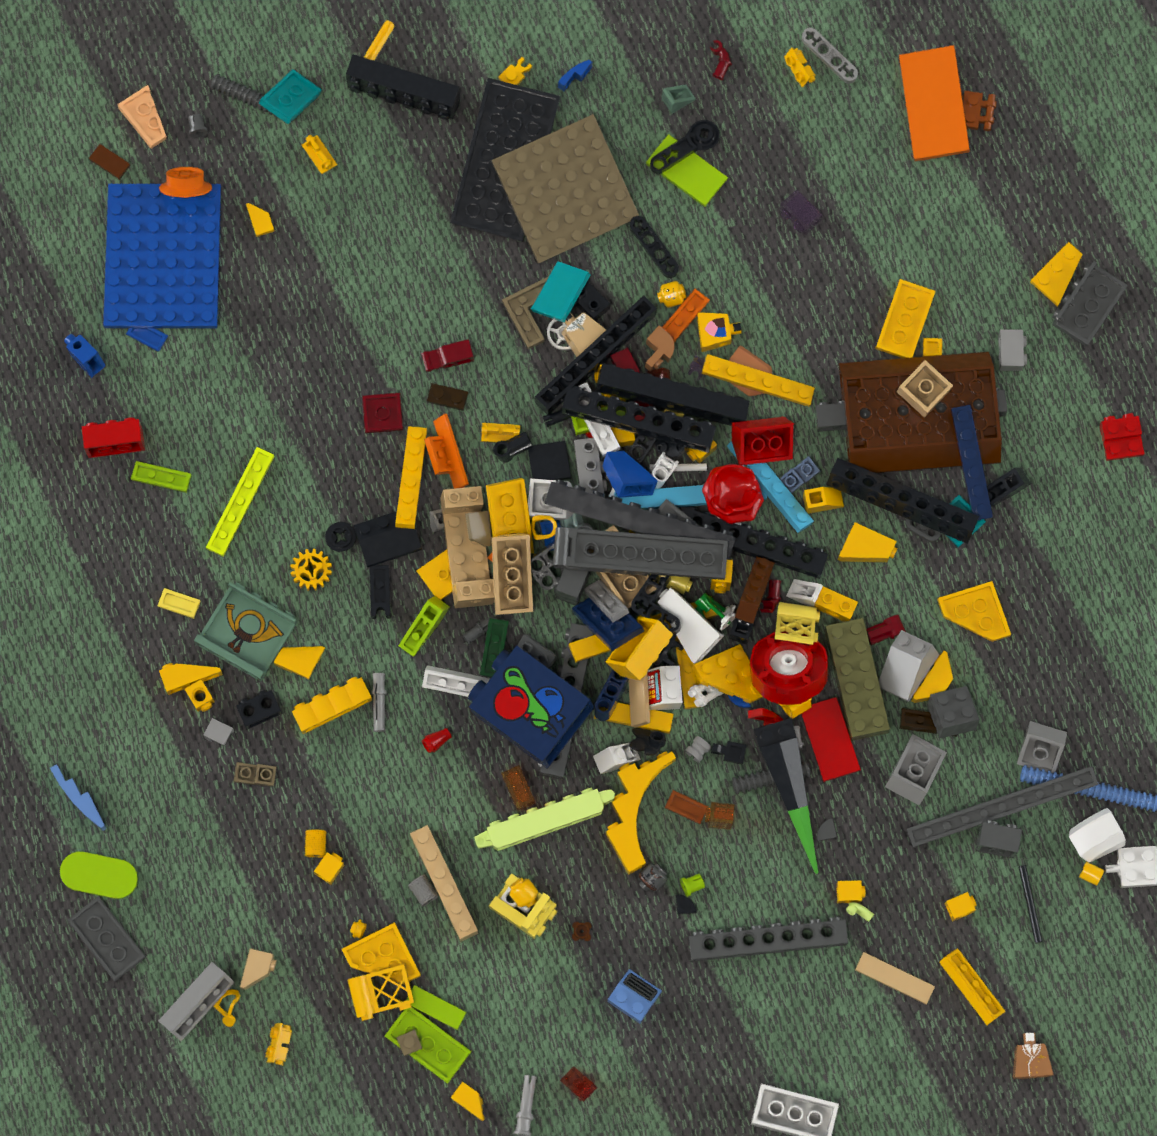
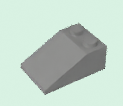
(907, 665)
(915, 769)

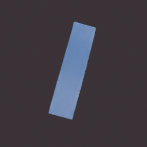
(82, 802)

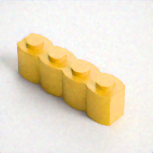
(332, 705)

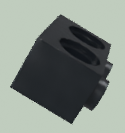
(261, 714)

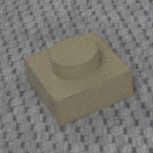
(409, 1043)

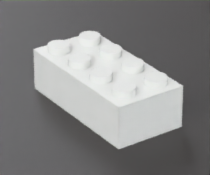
(793, 1113)

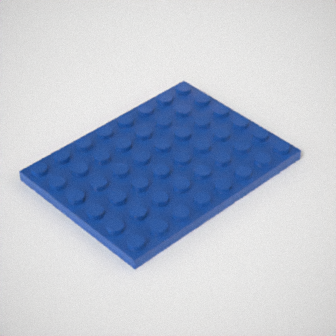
(161, 258)

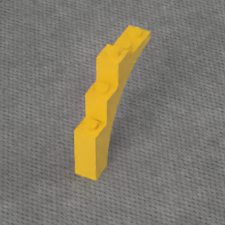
(624, 835)

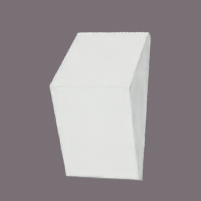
(804, 592)

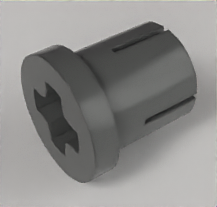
(197, 126)

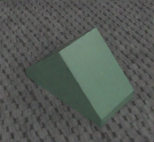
(677, 97)

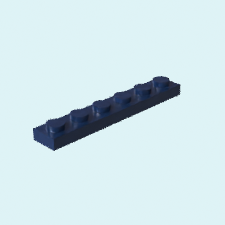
(971, 461)

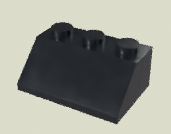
(383, 541)

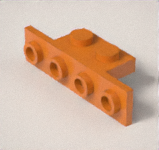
(445, 453)

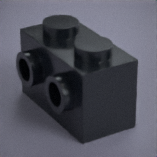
(592, 302)

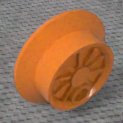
(185, 183)

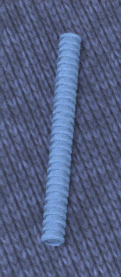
(1101, 791)

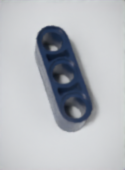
(609, 701)

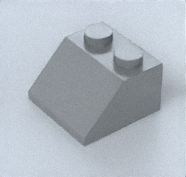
(1042, 747)

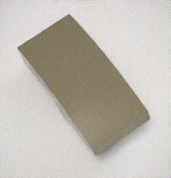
(254, 774)

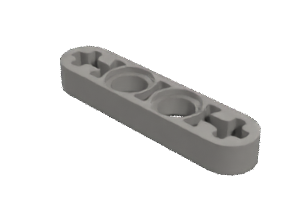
(831, 54)

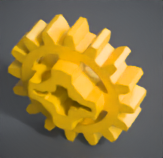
(318, 568)

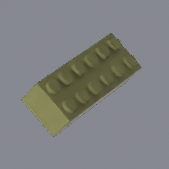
(856, 679)

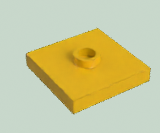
(437, 575)

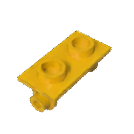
(795, 61)
(319, 154)
(498, 432)
(275, 1051)

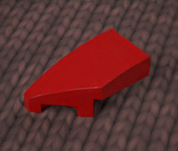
(764, 715)

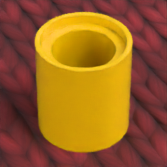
(1091, 873)

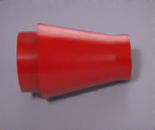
(435, 740)

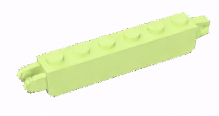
(544, 820)

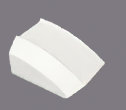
(537, 495)
(1097, 836)

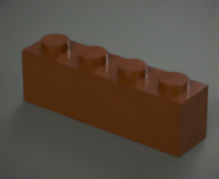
(754, 590)

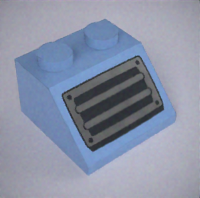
(634, 996)

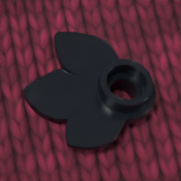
(647, 741)

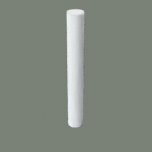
(687, 467)

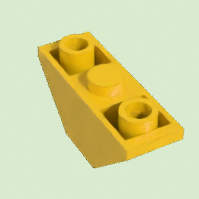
(936, 680)

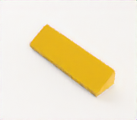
(972, 986)

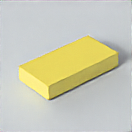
(179, 603)

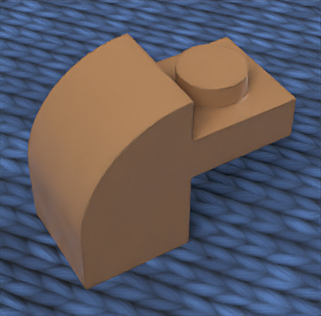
(663, 346)

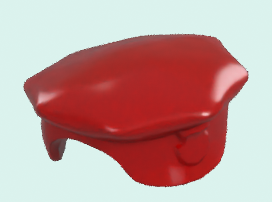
(733, 493)

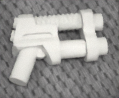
(701, 700)

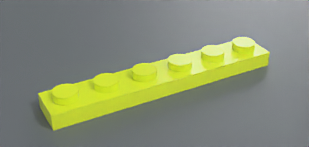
(240, 502)

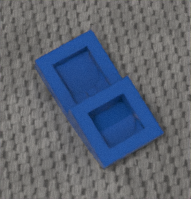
(577, 72)

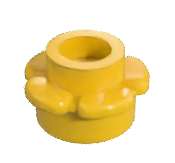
(358, 929)

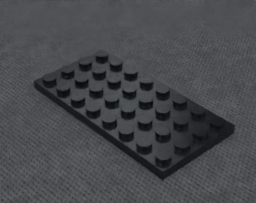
(506, 121)

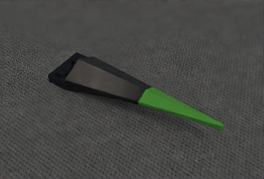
(782, 756)

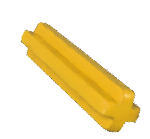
(379, 41)

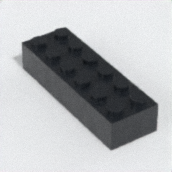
(402, 87)

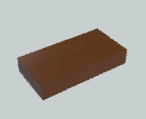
(109, 161)

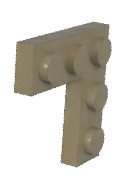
(518, 310)

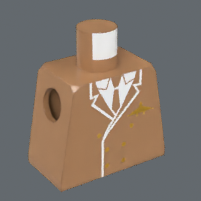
(1031, 1059)

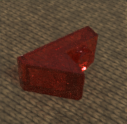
(578, 1084)

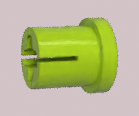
(692, 884)

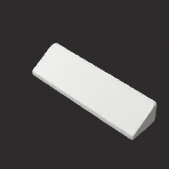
(450, 679)

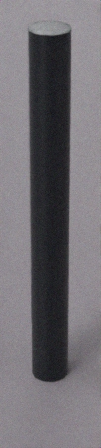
(1030, 904)

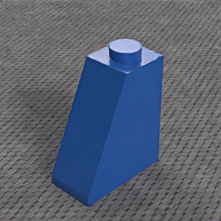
(627, 475)

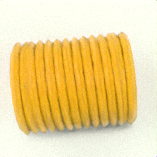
(315, 843)

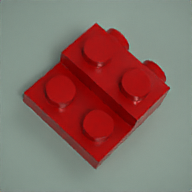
(1122, 437)

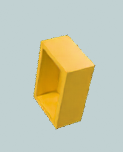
(639, 653)

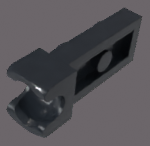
(380, 590)

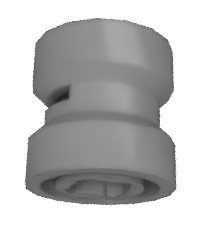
(698, 749)

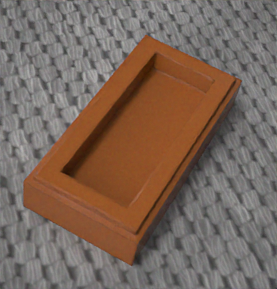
(686, 807)

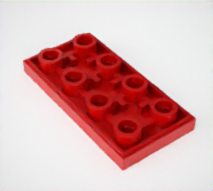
(830, 740)

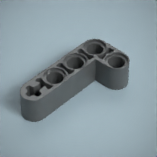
(545, 569)

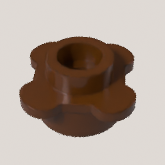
(581, 926)

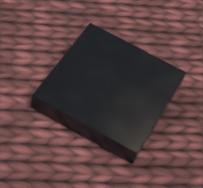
(549, 461)

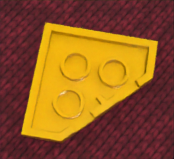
(977, 611)
(728, 673)
(380, 952)

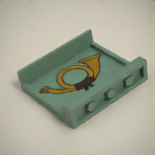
(246, 631)

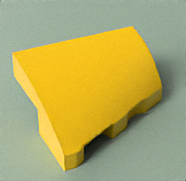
(299, 659)

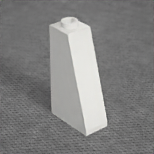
(696, 632)

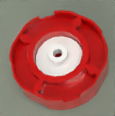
(788, 670)

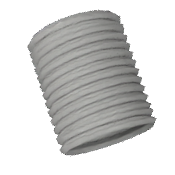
(423, 890)

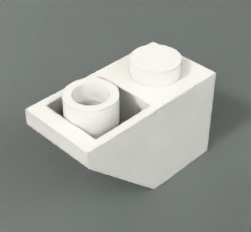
(615, 757)

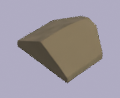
(479, 528)

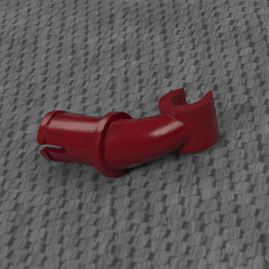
(724, 60)
(773, 597)

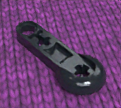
(688, 145)

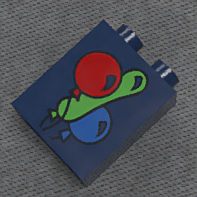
(530, 705)

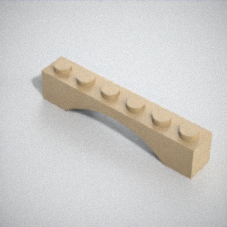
(444, 883)

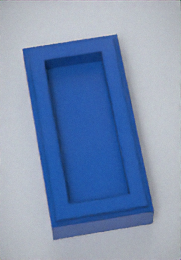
(148, 336)

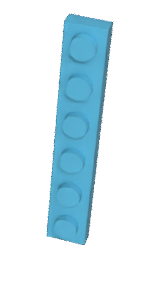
(779, 495)

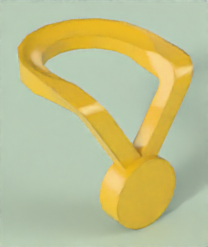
(539, 518)
(228, 1019)

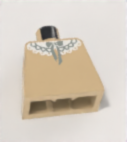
(581, 332)

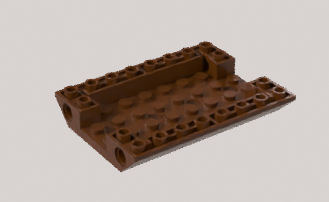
(910, 441)

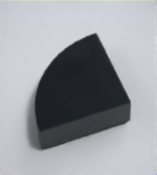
(684, 905)

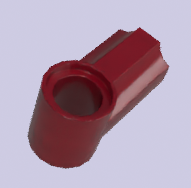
(887, 629)

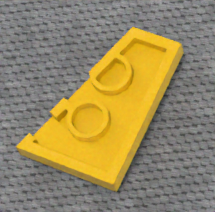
(1057, 273)

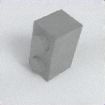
(1012, 350)

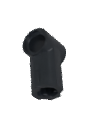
(514, 447)

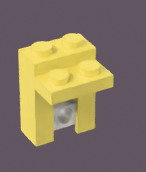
(535, 920)

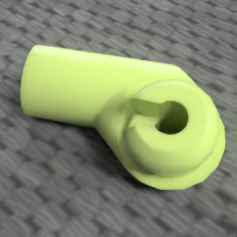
(861, 910)

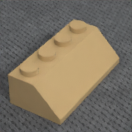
(512, 573)

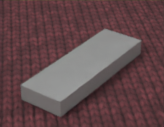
(606, 600)

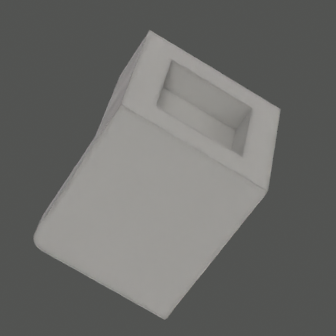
(218, 732)

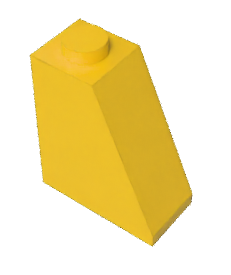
(867, 546)

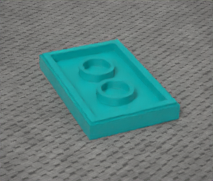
(290, 96)
(560, 291)

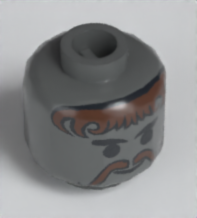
(652, 877)

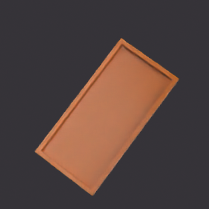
(934, 103)

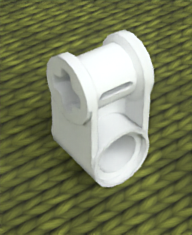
(663, 469)

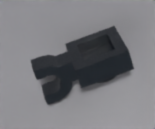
(732, 752)

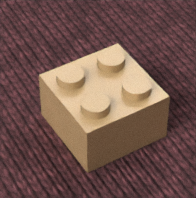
(924, 388)

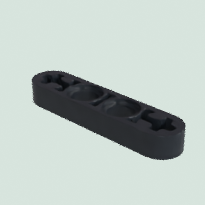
(655, 246)

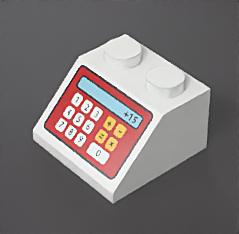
(664, 688)

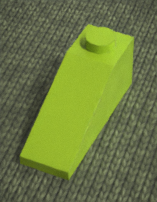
(424, 625)

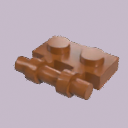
(972, 106)

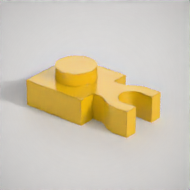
(515, 74)

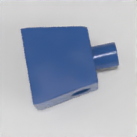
(84, 354)

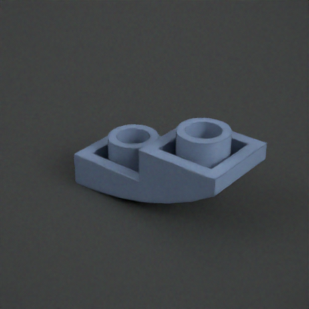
(800, 474)

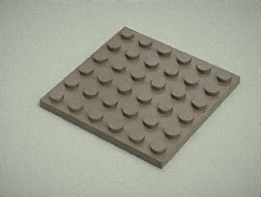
(565, 188)

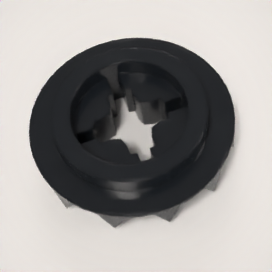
(339, 528)

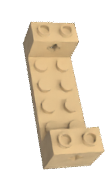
(466, 558)

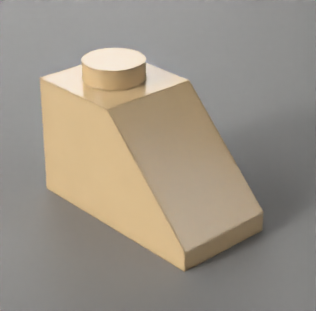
(257, 968)

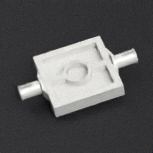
(1136, 866)

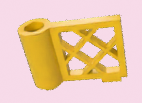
(364, 995)

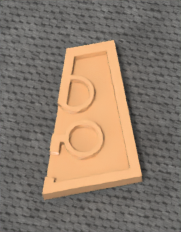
(143, 116)

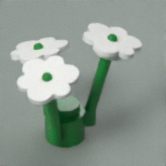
(707, 602)

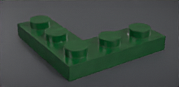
(493, 645)

